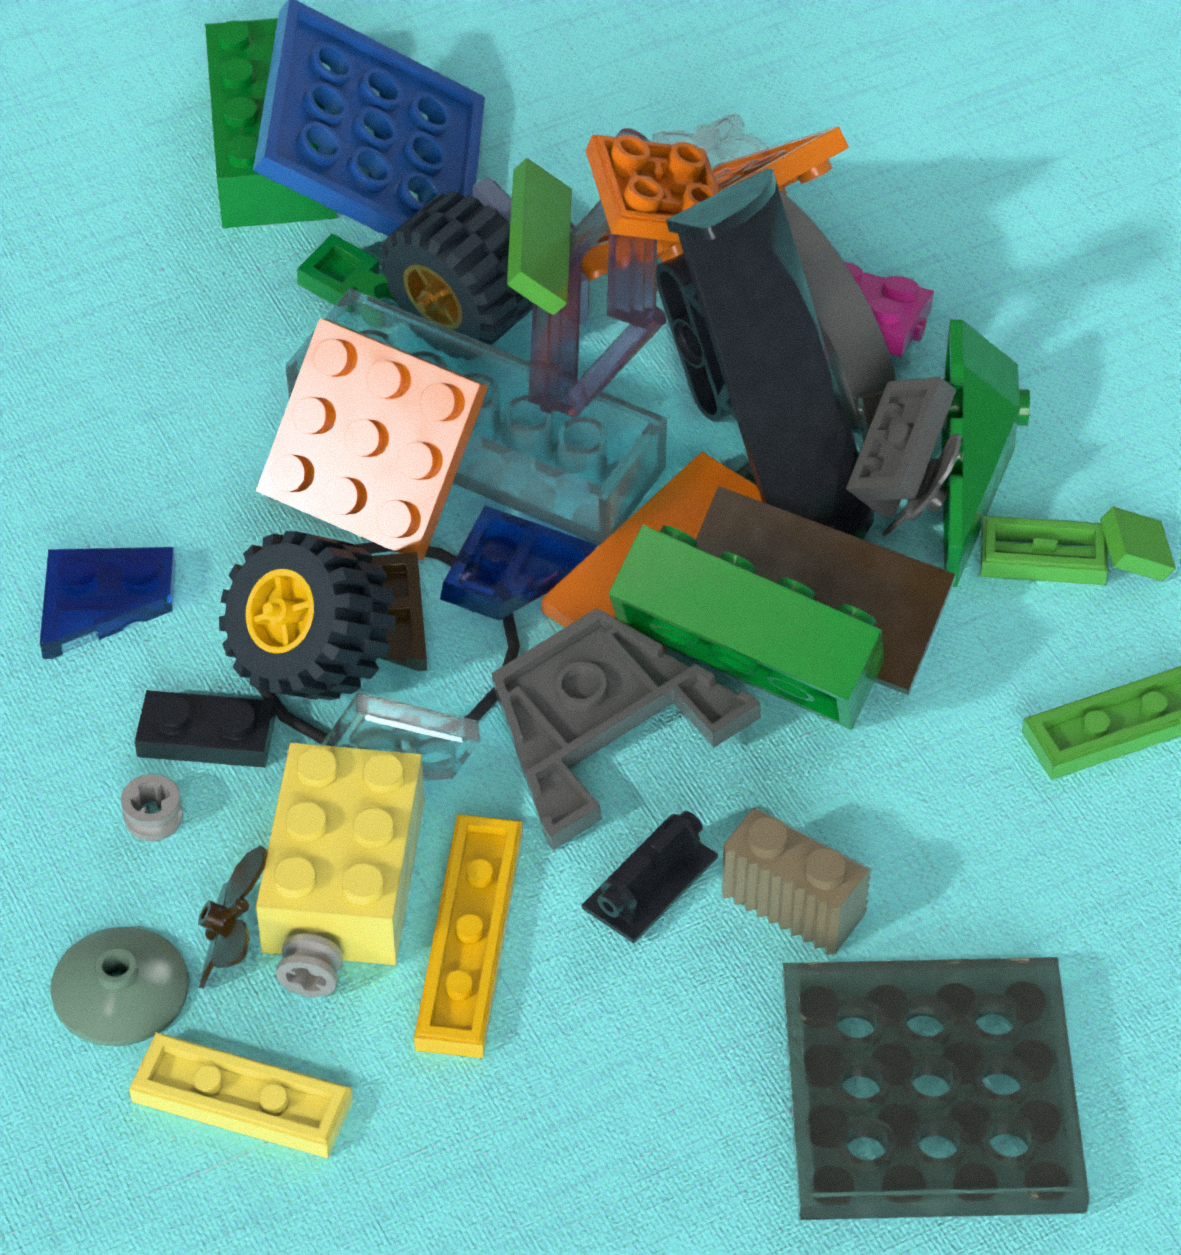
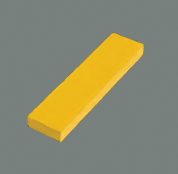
(469, 936)

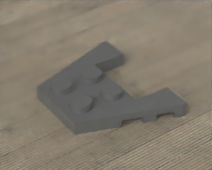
(590, 690)

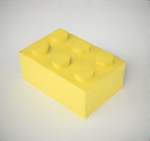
(342, 850)

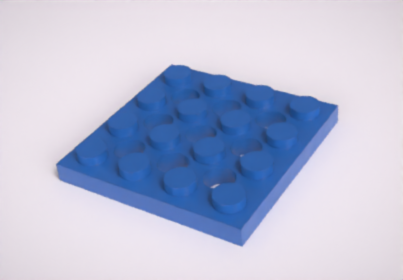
(344, 144)

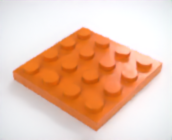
(792, 161)

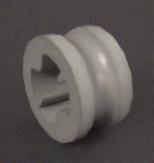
(155, 825)
(309, 965)

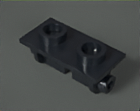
(652, 877)

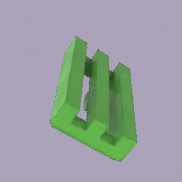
(1044, 558)

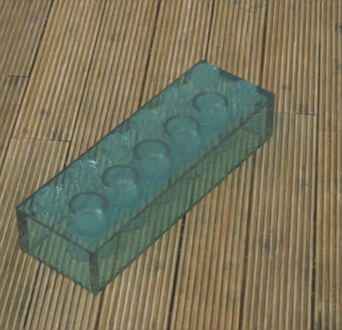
(555, 467)

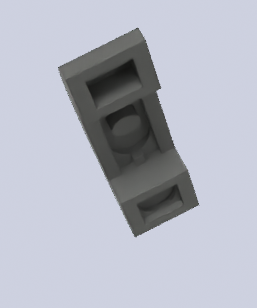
(845, 317)

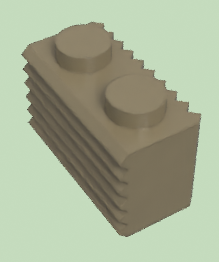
(794, 880)

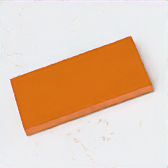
(678, 504)

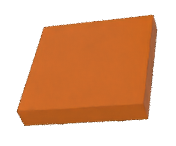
(648, 183)

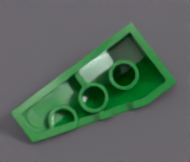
(986, 417)

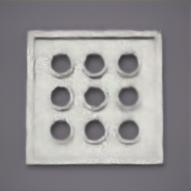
(905, 1179)

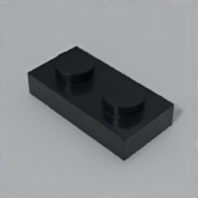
(205, 728)

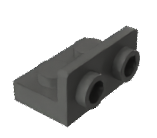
(900, 442)

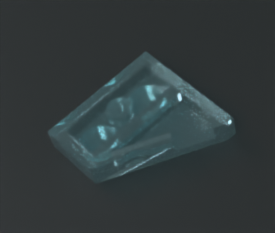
(406, 728)

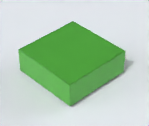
(1137, 544)

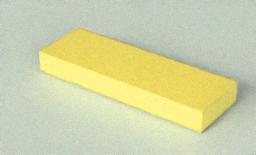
(241, 1095)

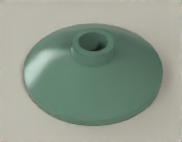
(121, 1007)

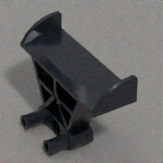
(759, 350)

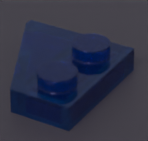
(509, 564)
(103, 592)

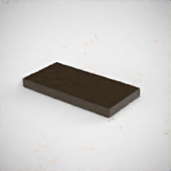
(841, 569)

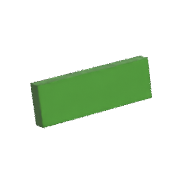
(539, 237)
(1107, 724)

